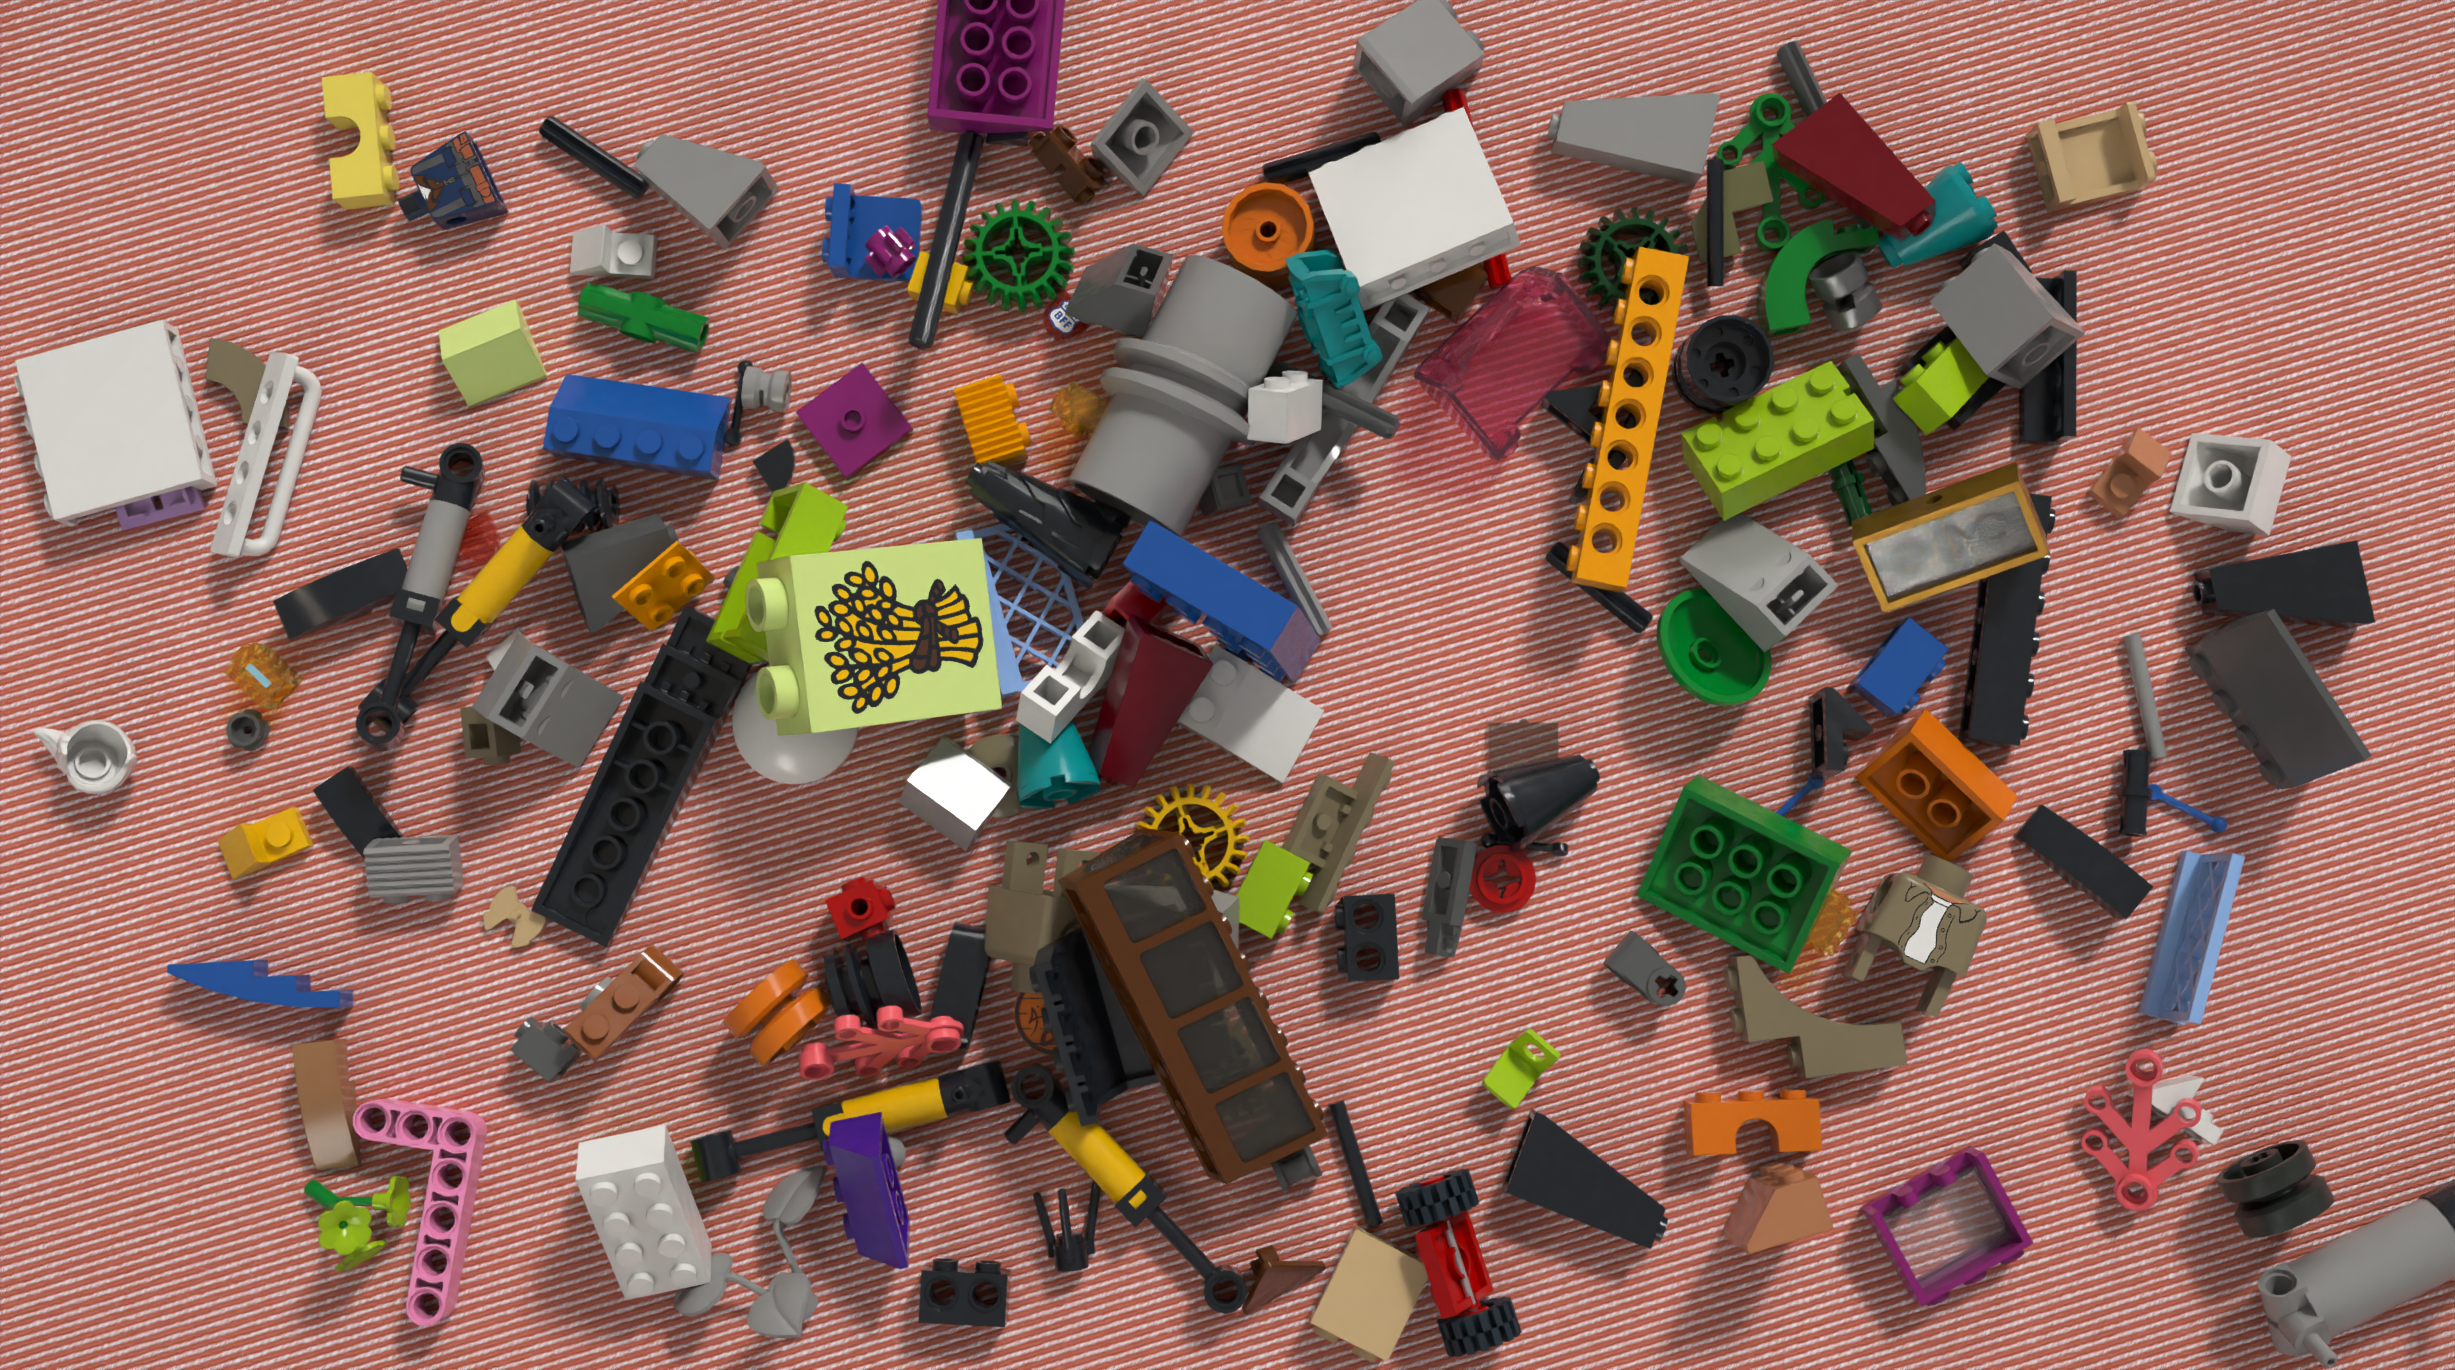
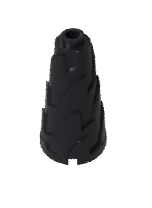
(1056, 522)

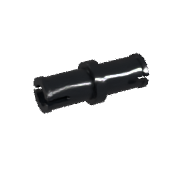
(2134, 793)

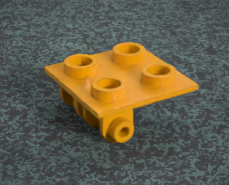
(664, 586)

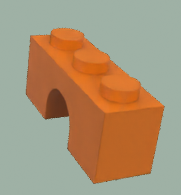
(1714, 1121)

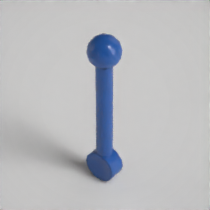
(1811, 784)
(2217, 824)

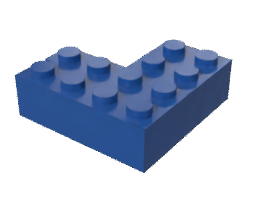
(1233, 606)

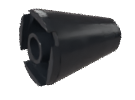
(1535, 796)

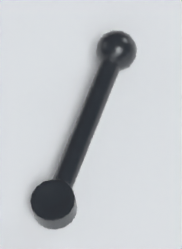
(733, 436)
(1557, 849)

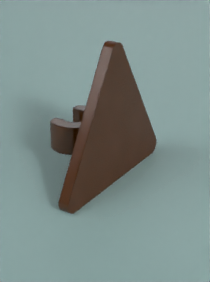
(1276, 1277)

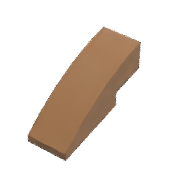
(327, 1103)

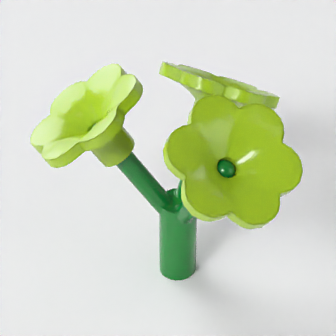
(347, 1226)

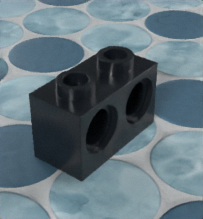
(1380, 936)
(965, 1306)

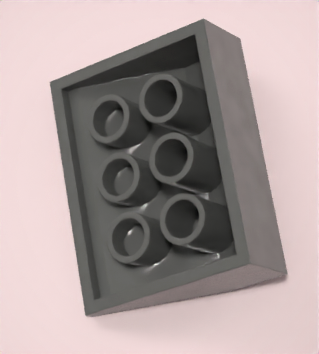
(2275, 700)

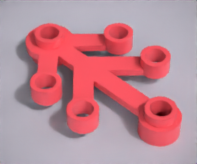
(880, 1046)
(2139, 1137)

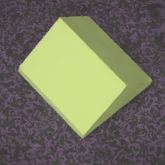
(491, 354)

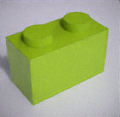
(1941, 386)
(1270, 888)

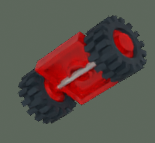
(1456, 1264)

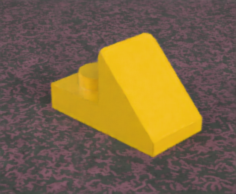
(264, 843)

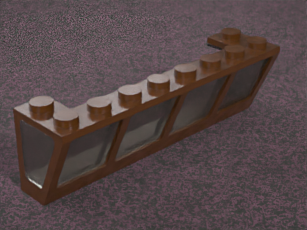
(1193, 1004)

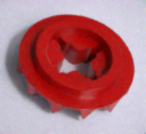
(1515, 893)

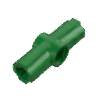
(643, 317)

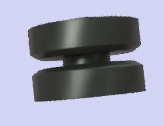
(2275, 1189)

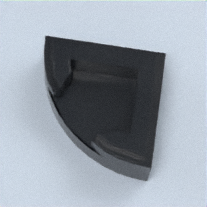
(777, 465)

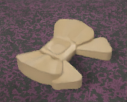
(507, 905)

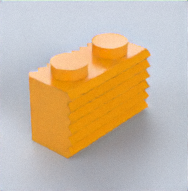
(991, 422)

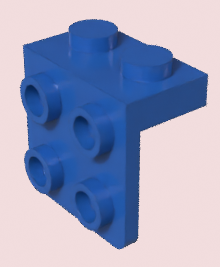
(856, 220)

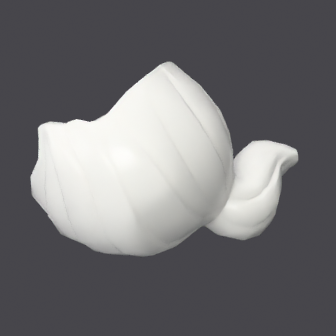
(91, 754)

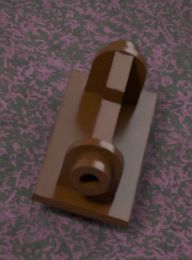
(1081, 171)

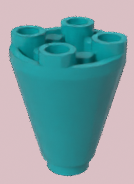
(1958, 221)

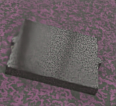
(1521, 743)

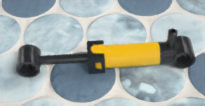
(495, 586)
(901, 1108)
(1117, 1175)

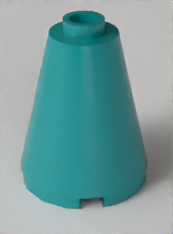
(1054, 769)

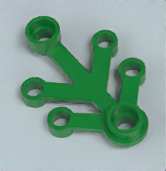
(1770, 133)

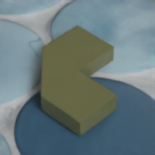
(1743, 189)

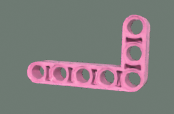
(439, 1193)

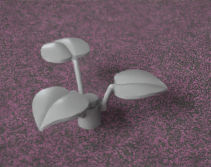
(789, 1296)

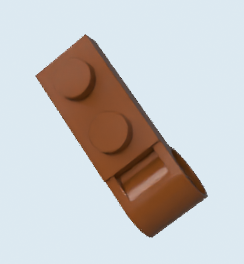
(623, 1002)

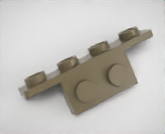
(1332, 826)

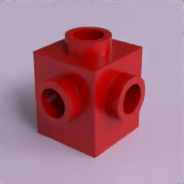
(847, 905)

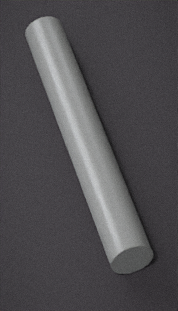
(2145, 696)

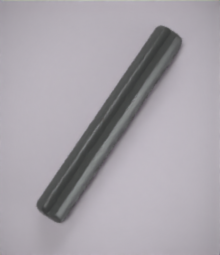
(1348, 406)

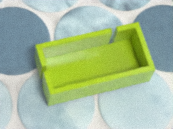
(1778, 440)
(805, 524)

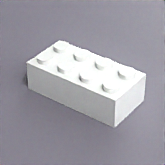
(644, 1212)

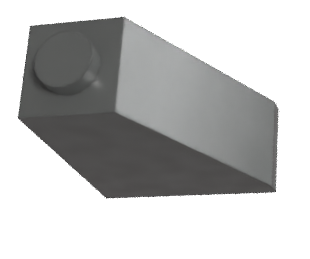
(610, 559)

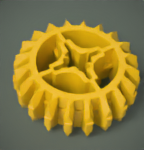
(1220, 830)

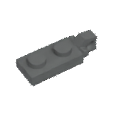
(1447, 894)

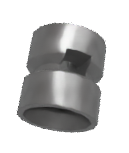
(1845, 290)

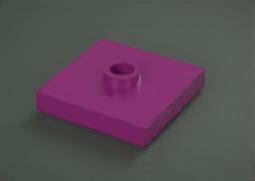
(854, 421)

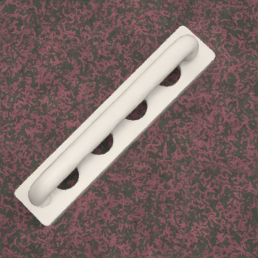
(255, 453)

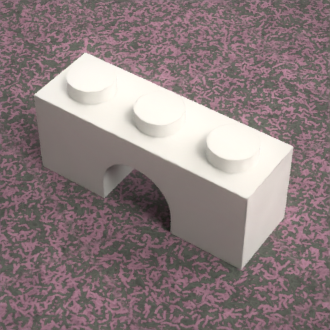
(1061, 693)

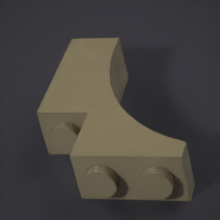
(1818, 1043)

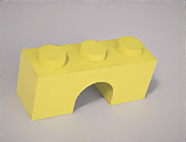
(366, 174)

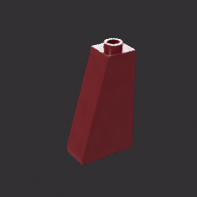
(1854, 167)
(1144, 699)

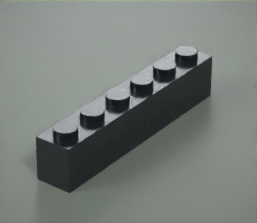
(2003, 648)

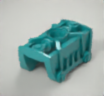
(1332, 316)

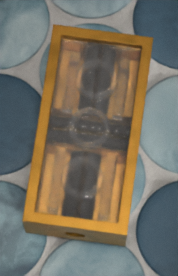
(1949, 537)

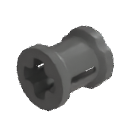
(1296, 1167)

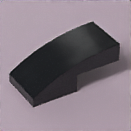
(355, 809)

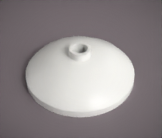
(786, 757)

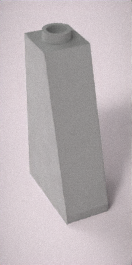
(1639, 134)

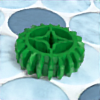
(1001, 256)

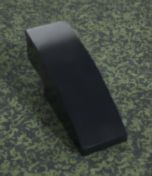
(342, 595)
(2083, 862)

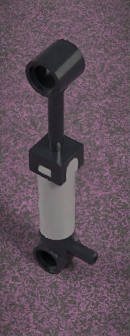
(426, 577)

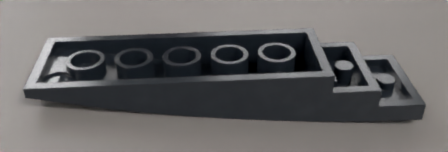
(642, 781)

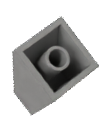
(1417, 58)
(706, 185)
(2005, 317)

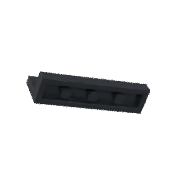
(2049, 398)

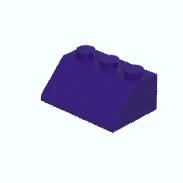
(869, 1188)

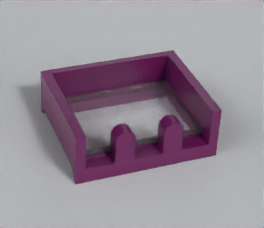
(1947, 1226)

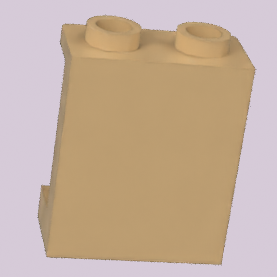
(2092, 157)
(1369, 1295)

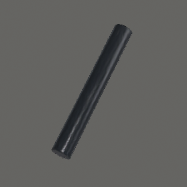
(1715, 222)
(1355, 1163)

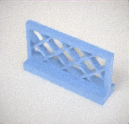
(1007, 664)
(2191, 936)

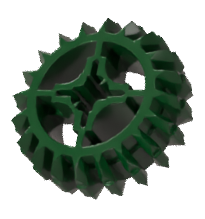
(1602, 240)

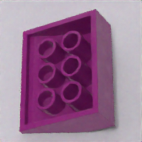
(995, 65)

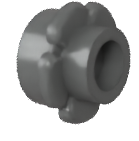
(236, 730)

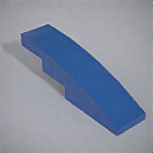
(251, 982)

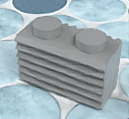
(413, 867)

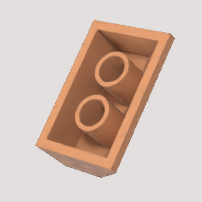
(1777, 1209)

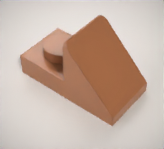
(2129, 473)

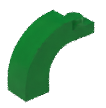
(1781, 293)

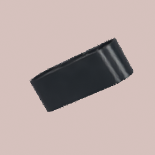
(962, 979)

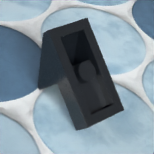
(1572, 408)
(1831, 723)

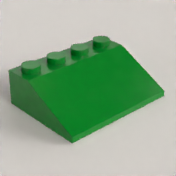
(1743, 873)

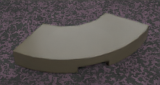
(240, 373)

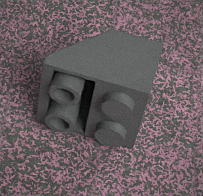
(1122, 290)

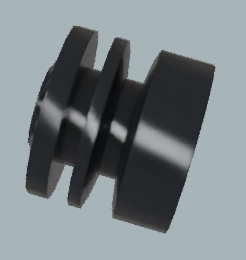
(1730, 343)
(872, 982)

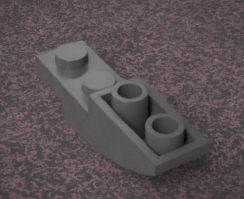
(1898, 448)

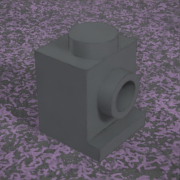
(545, 1049)

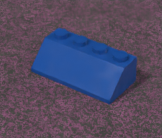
(638, 426)

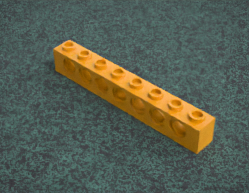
(1666, 276)

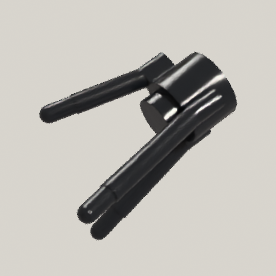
(1069, 1250)

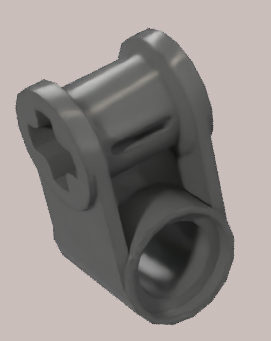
(1640, 966)

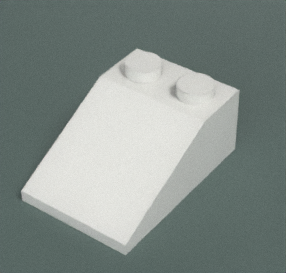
(1250, 715)

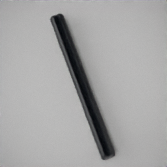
(946, 241)

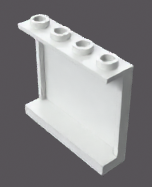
(1414, 208)
(114, 421)

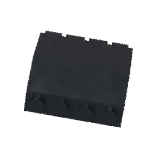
(1089, 1027)

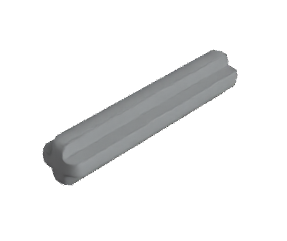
(1294, 577)

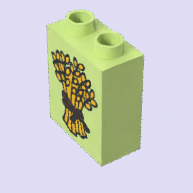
(874, 636)

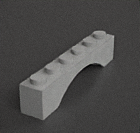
(1316, 453)

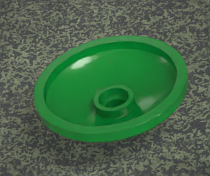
(1710, 651)

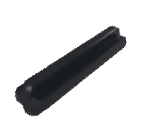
(593, 157)
(1301, 164)
(1616, 602)

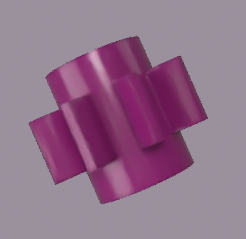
(890, 252)

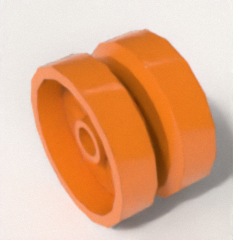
(1251, 219)
(774, 1008)

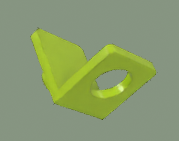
(1519, 1068)

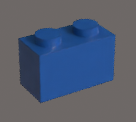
(1900, 668)

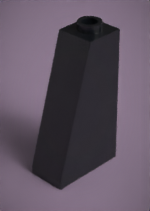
(2302, 586)
(1573, 1181)

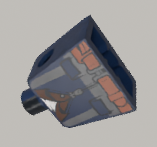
(454, 186)

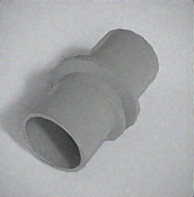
(1182, 394)

